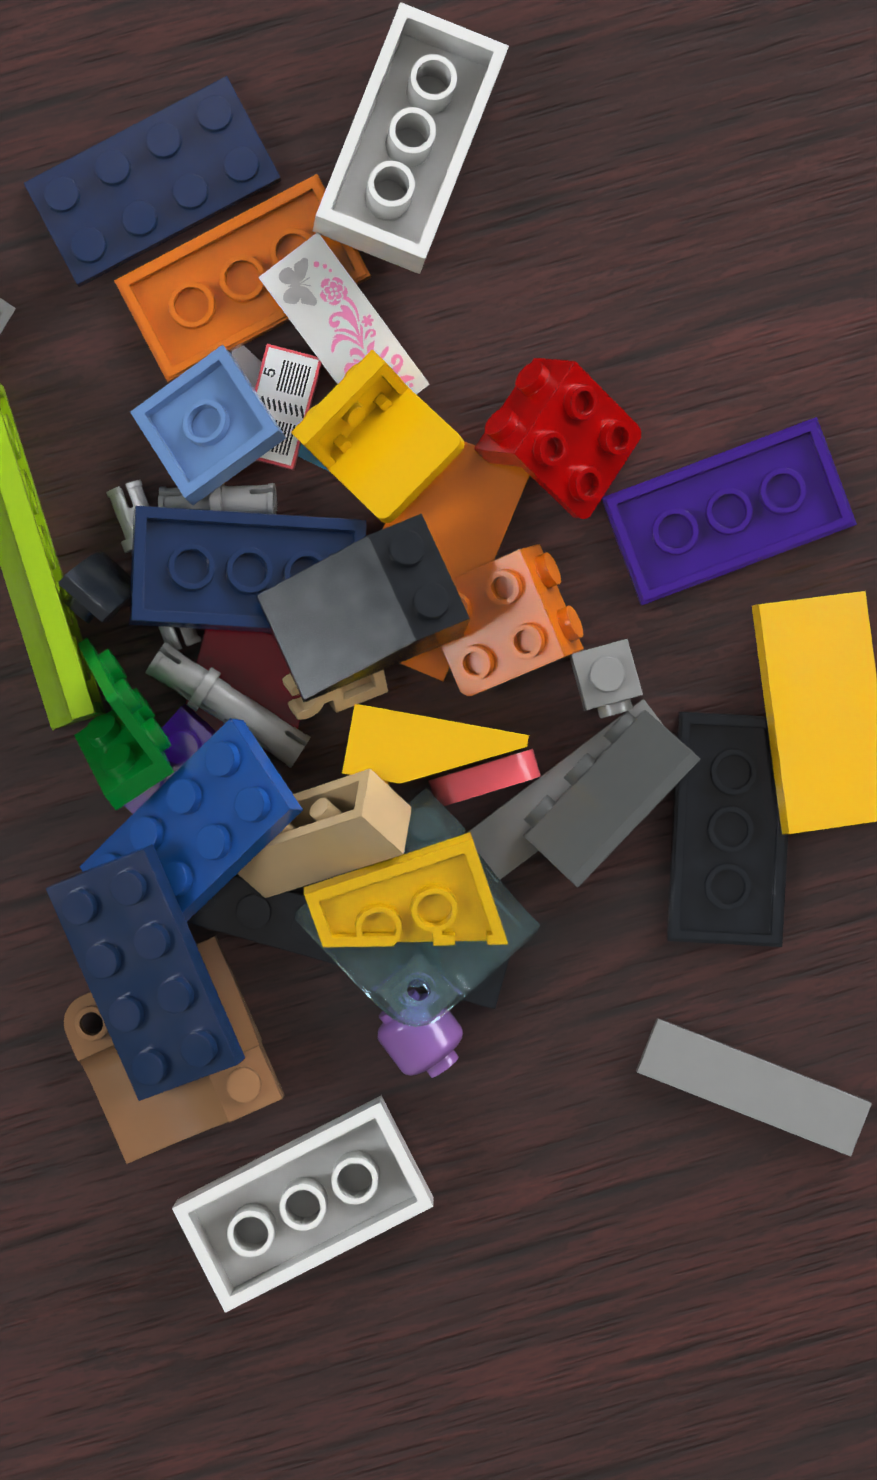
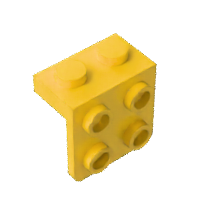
(379, 438)

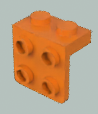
(513, 622)

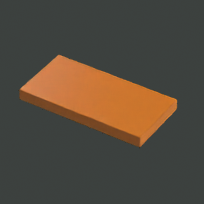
(211, 285)
(468, 518)

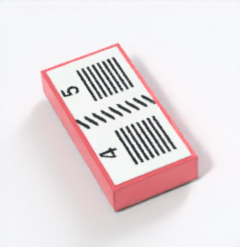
(287, 390)

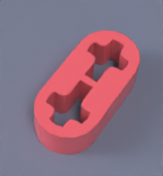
(485, 778)

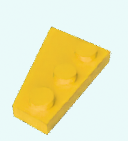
(414, 897)

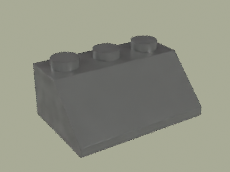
(609, 795)

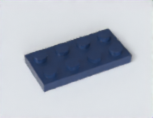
(152, 181)
(212, 564)
(145, 973)

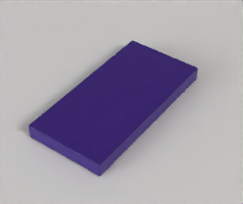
(728, 511)

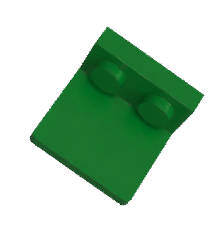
(126, 742)

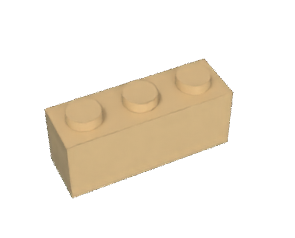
(338, 831)

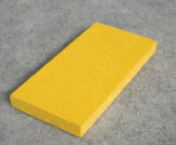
(820, 709)

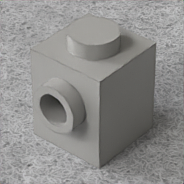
(606, 678)

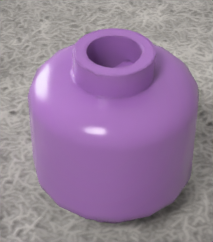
(422, 1047)

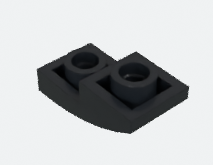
(97, 588)

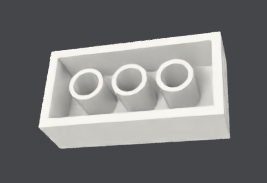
(409, 138)
(303, 1204)

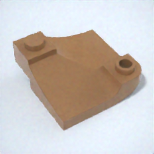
(187, 1109)

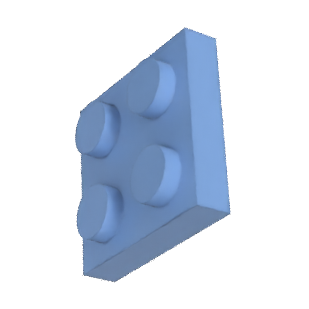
(207, 425)

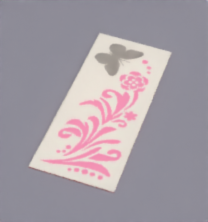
(334, 313)

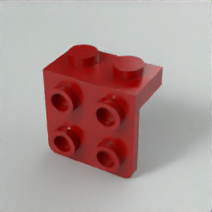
(561, 434)

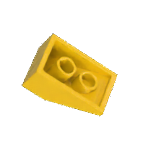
(416, 746)

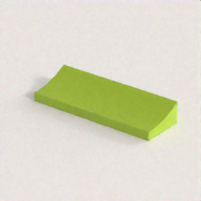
(32, 582)

